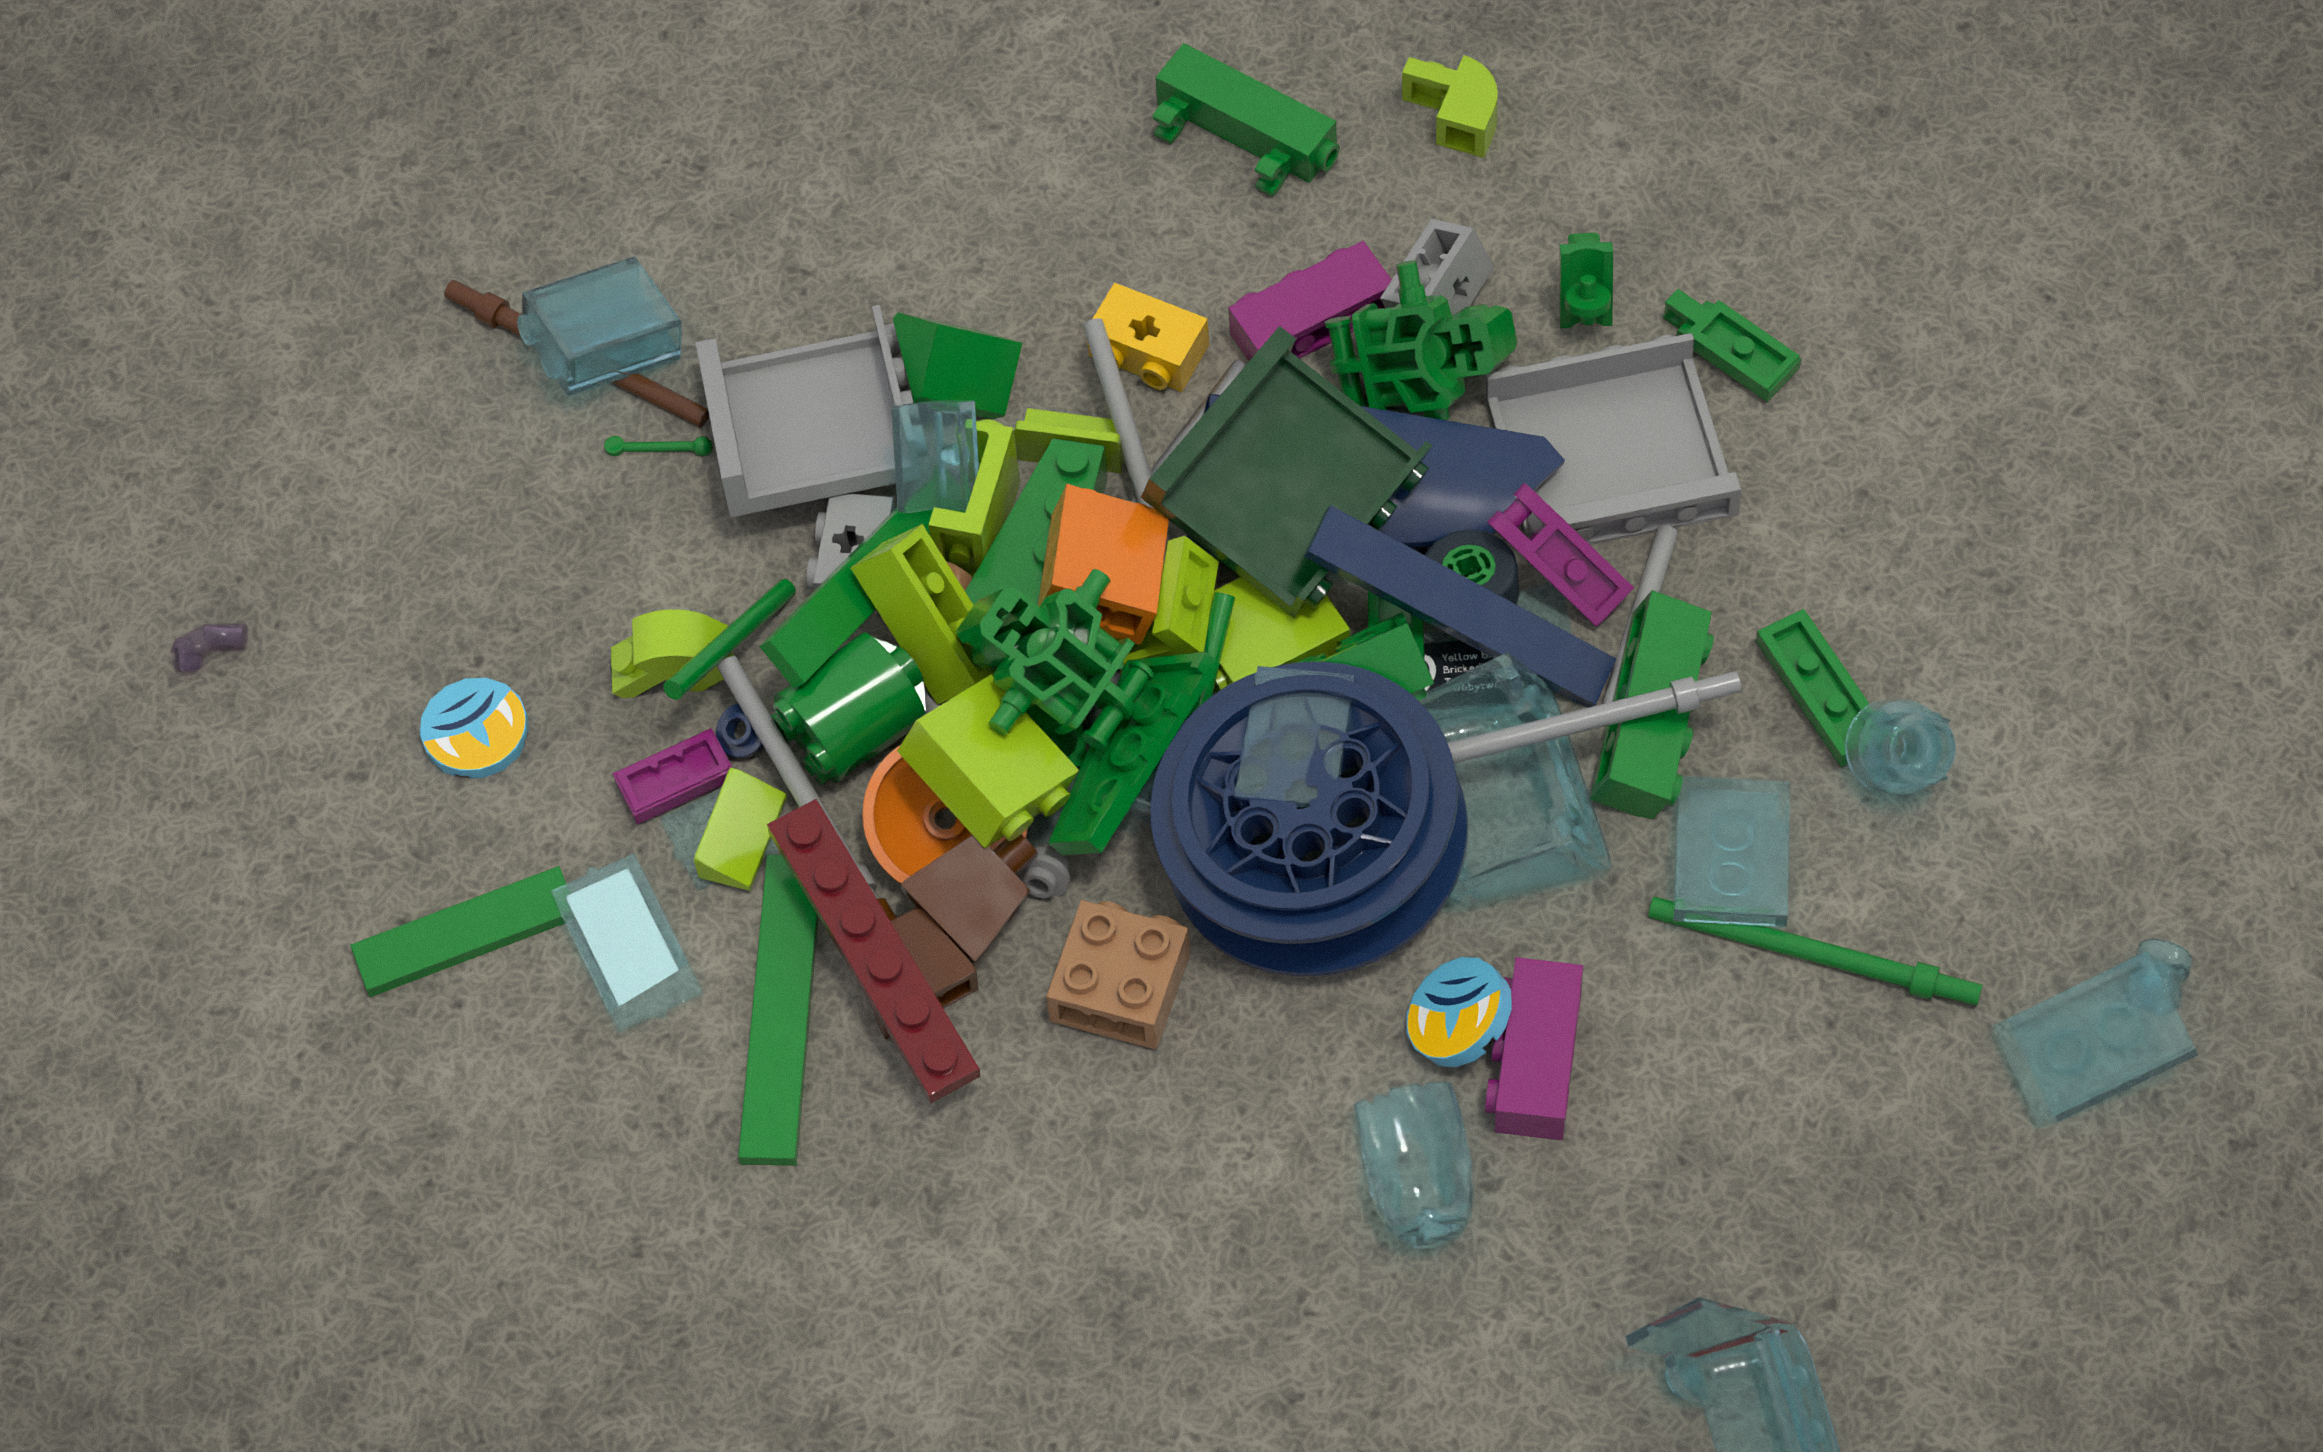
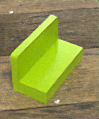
(1042, 426)

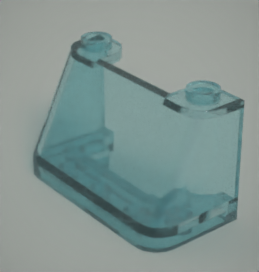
(1524, 805)

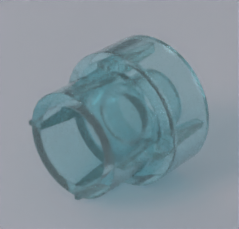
(1873, 742)

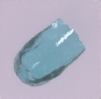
(1417, 1163)

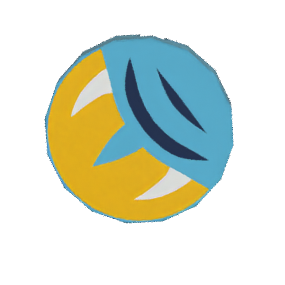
(474, 727)
(1458, 1011)

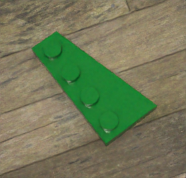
(1114, 777)

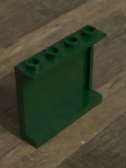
(1271, 464)

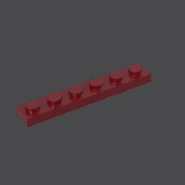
(873, 951)

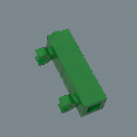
(1245, 113)

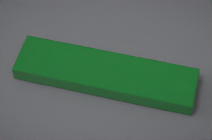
(459, 932)

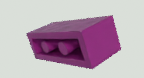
(1308, 299)
(1536, 1050)

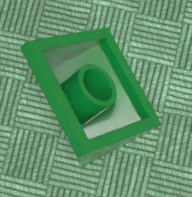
(957, 363)

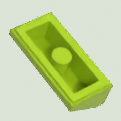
(738, 830)

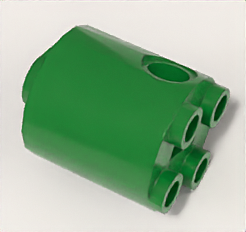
(852, 707)

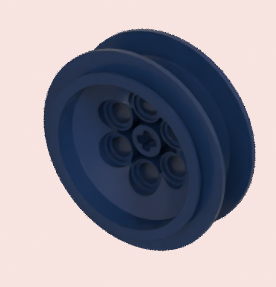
(1371, 882)

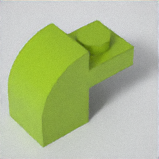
(1462, 96)
(661, 647)

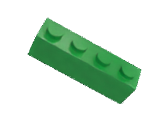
(1643, 754)

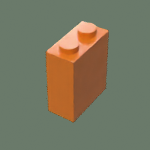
(1116, 538)

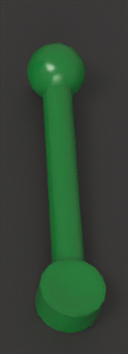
(701, 446)

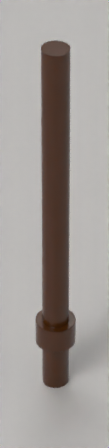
(496, 311)

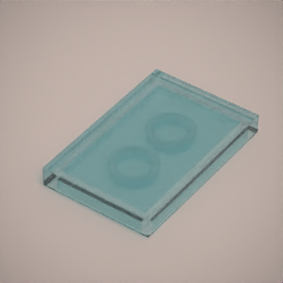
(1732, 851)
(2095, 1040)

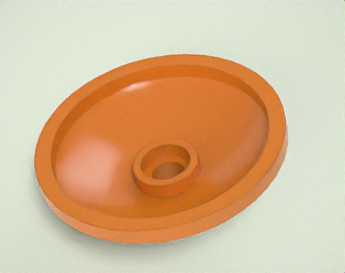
(901, 820)

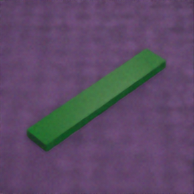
(832, 609)
(779, 1021)

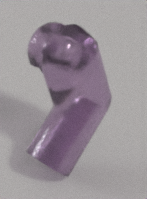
(207, 637)

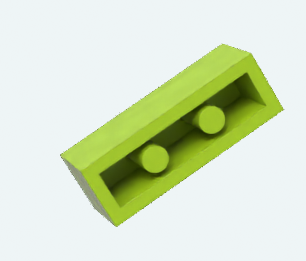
(922, 609)

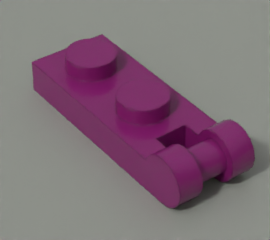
(1562, 556)

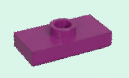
(673, 776)

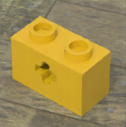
(1153, 337)

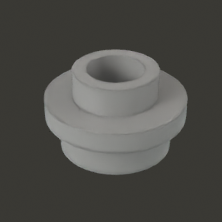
(1046, 874)

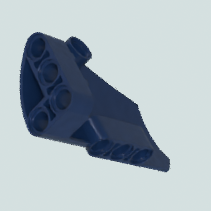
(1468, 475)

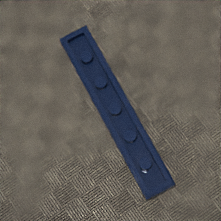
(1458, 605)

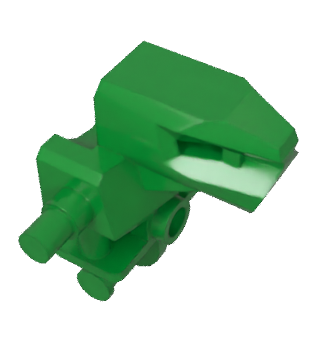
(1418, 348)
(1054, 658)

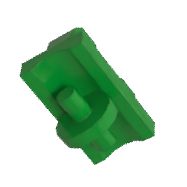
(1585, 281)

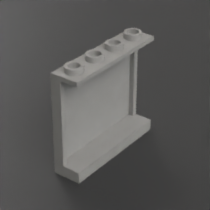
(805, 418)
(1629, 434)

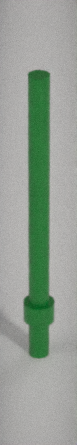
(1922, 980)

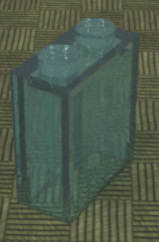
(600, 326)

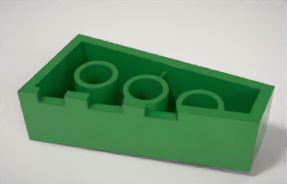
(1021, 544)

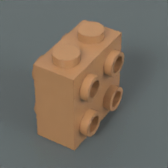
(1119, 973)

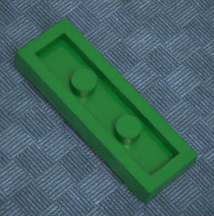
(1813, 678)

